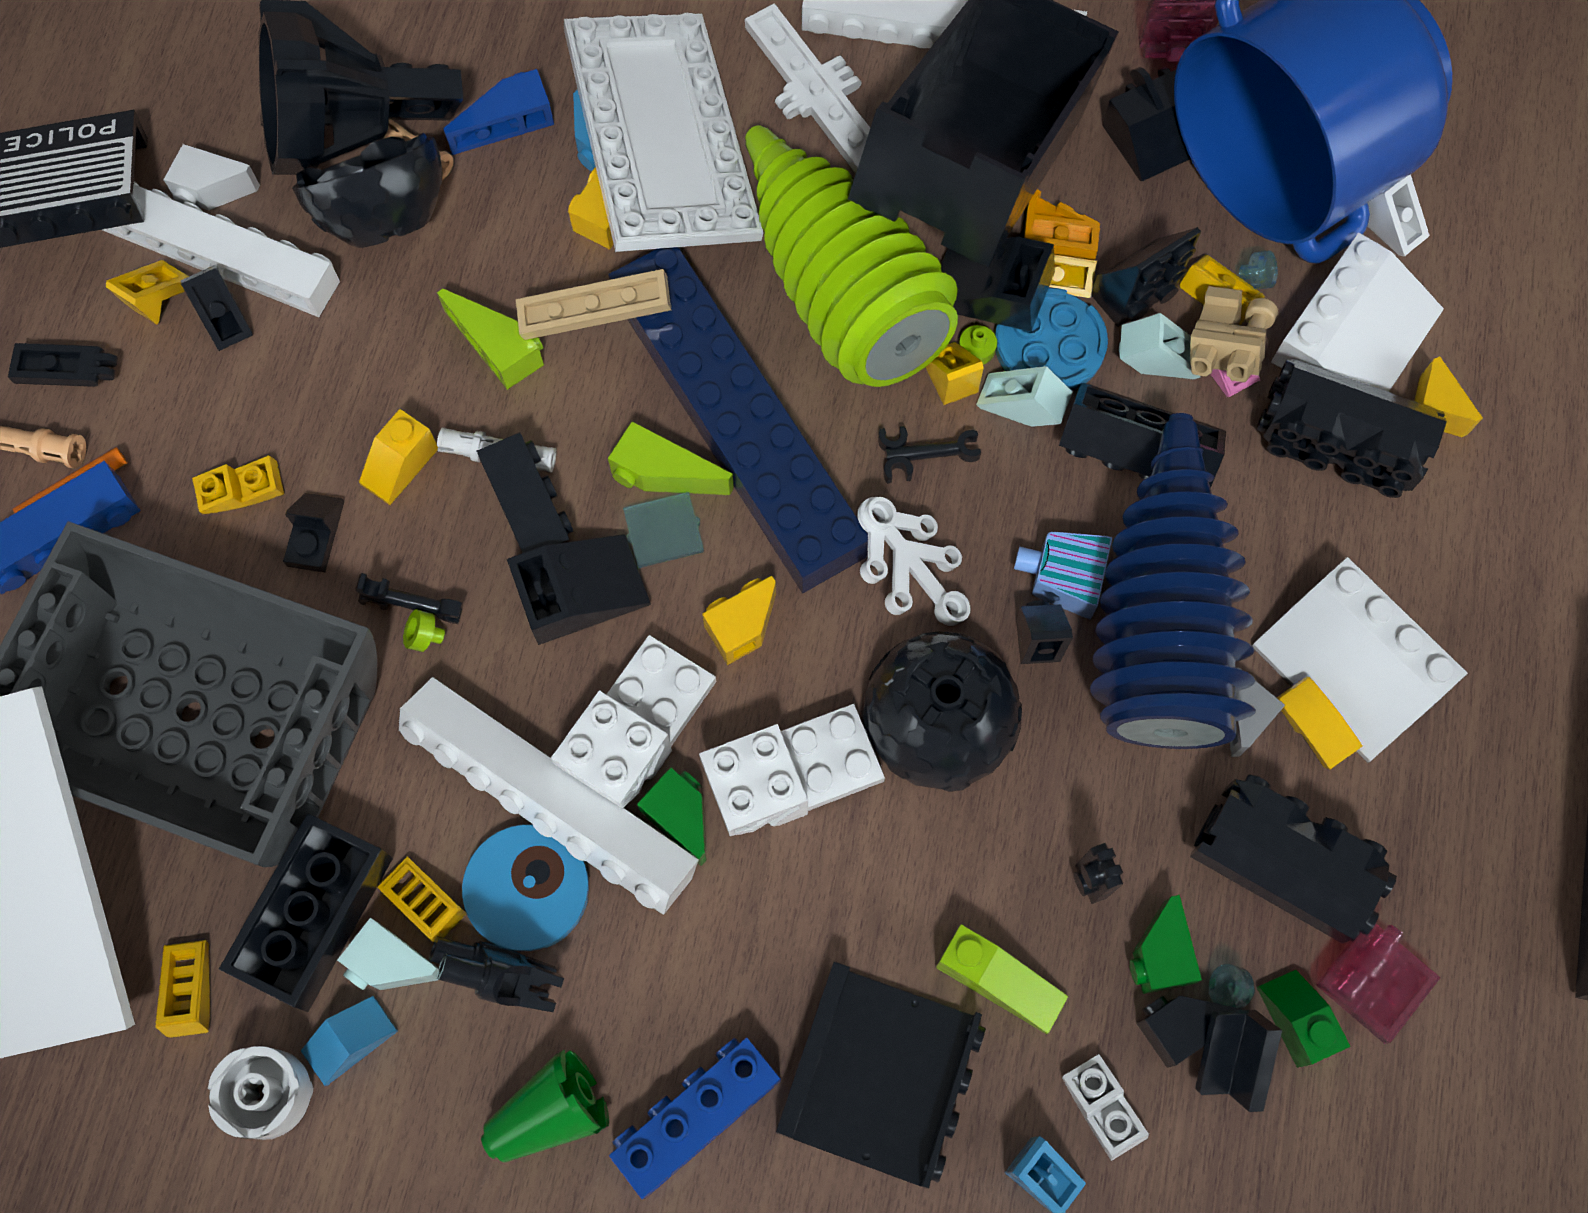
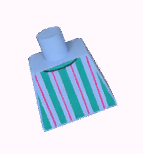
(1068, 570)

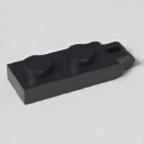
(60, 365)
(1098, 874)

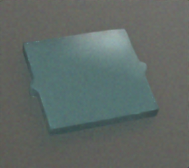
(663, 530)

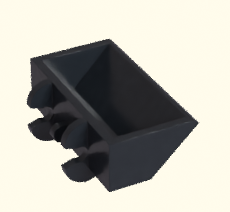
(1146, 124)

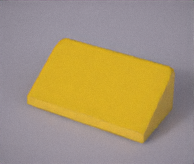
(1211, 273)
(1074, 275)

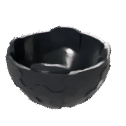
(376, 193)
(935, 740)

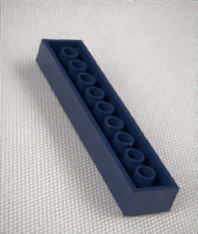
(747, 427)

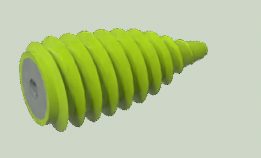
(853, 274)

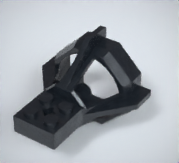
(345, 91)

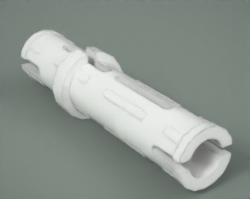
(468, 443)

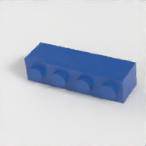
(90, 500)

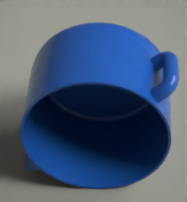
(1312, 111)

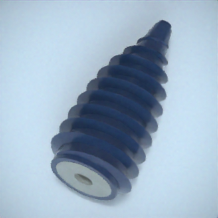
(1171, 610)

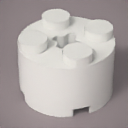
(235, 1096)

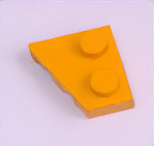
(1060, 225)

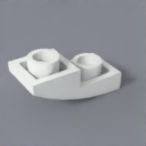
(1105, 1107)

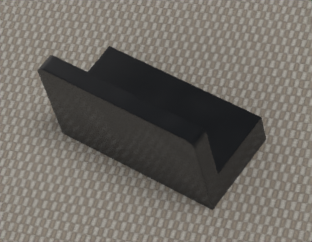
(1239, 1057)

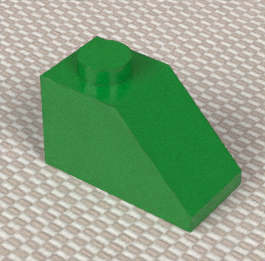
(678, 811)
(1165, 951)
(1304, 1018)

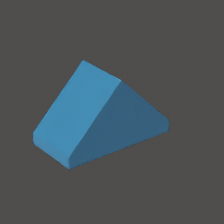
(347, 1039)
(1045, 1175)

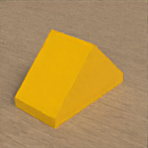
(955, 373)
(1442, 392)

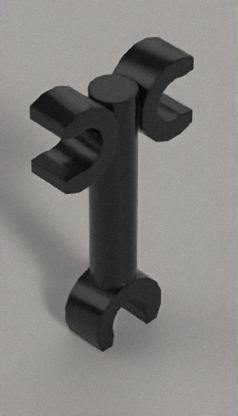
(900, 455)
(382, 595)

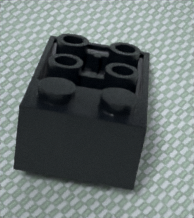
(1145, 277)
(1008, 289)
(577, 585)

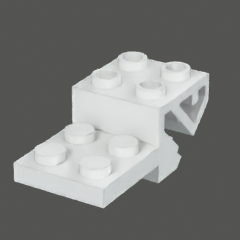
(632, 727)
(791, 771)

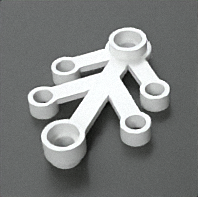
(908, 558)

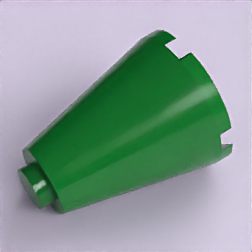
(547, 1111)

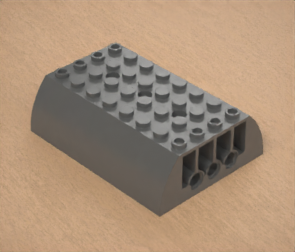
(181, 641)

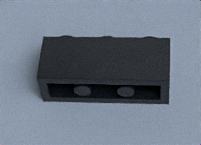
(524, 493)

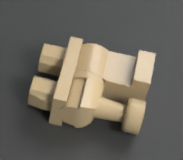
(1222, 342)

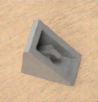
(1249, 729)

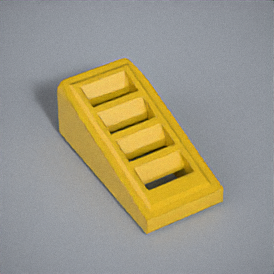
(444, 922)
(199, 1006)

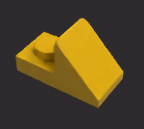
(147, 288)

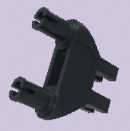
(496, 973)

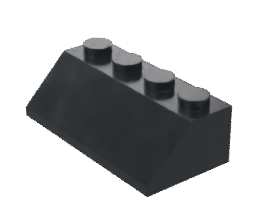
(1127, 432)
(306, 913)

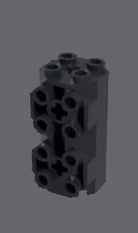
(1363, 429)
(1293, 862)

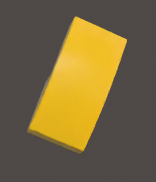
(239, 487)
(1319, 723)

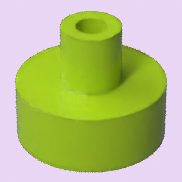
(979, 342)
(421, 631)

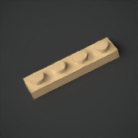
(593, 304)

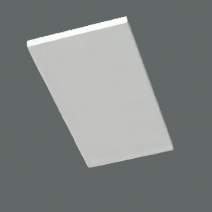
(661, 132)
(54, 937)

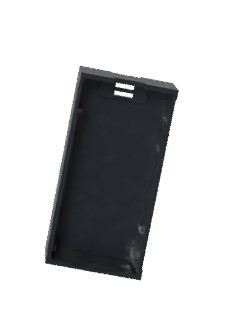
(982, 120)

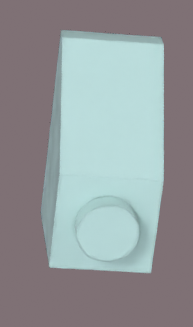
(1156, 347)
(1026, 396)
(384, 960)

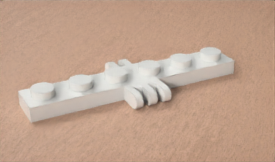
(811, 86)

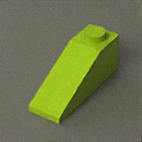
(494, 338)
(662, 466)
(1001, 979)

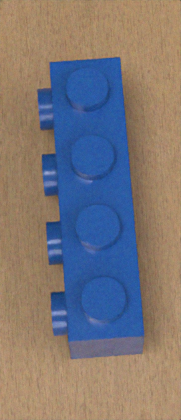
(693, 1118)

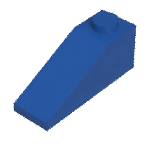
(505, 111)

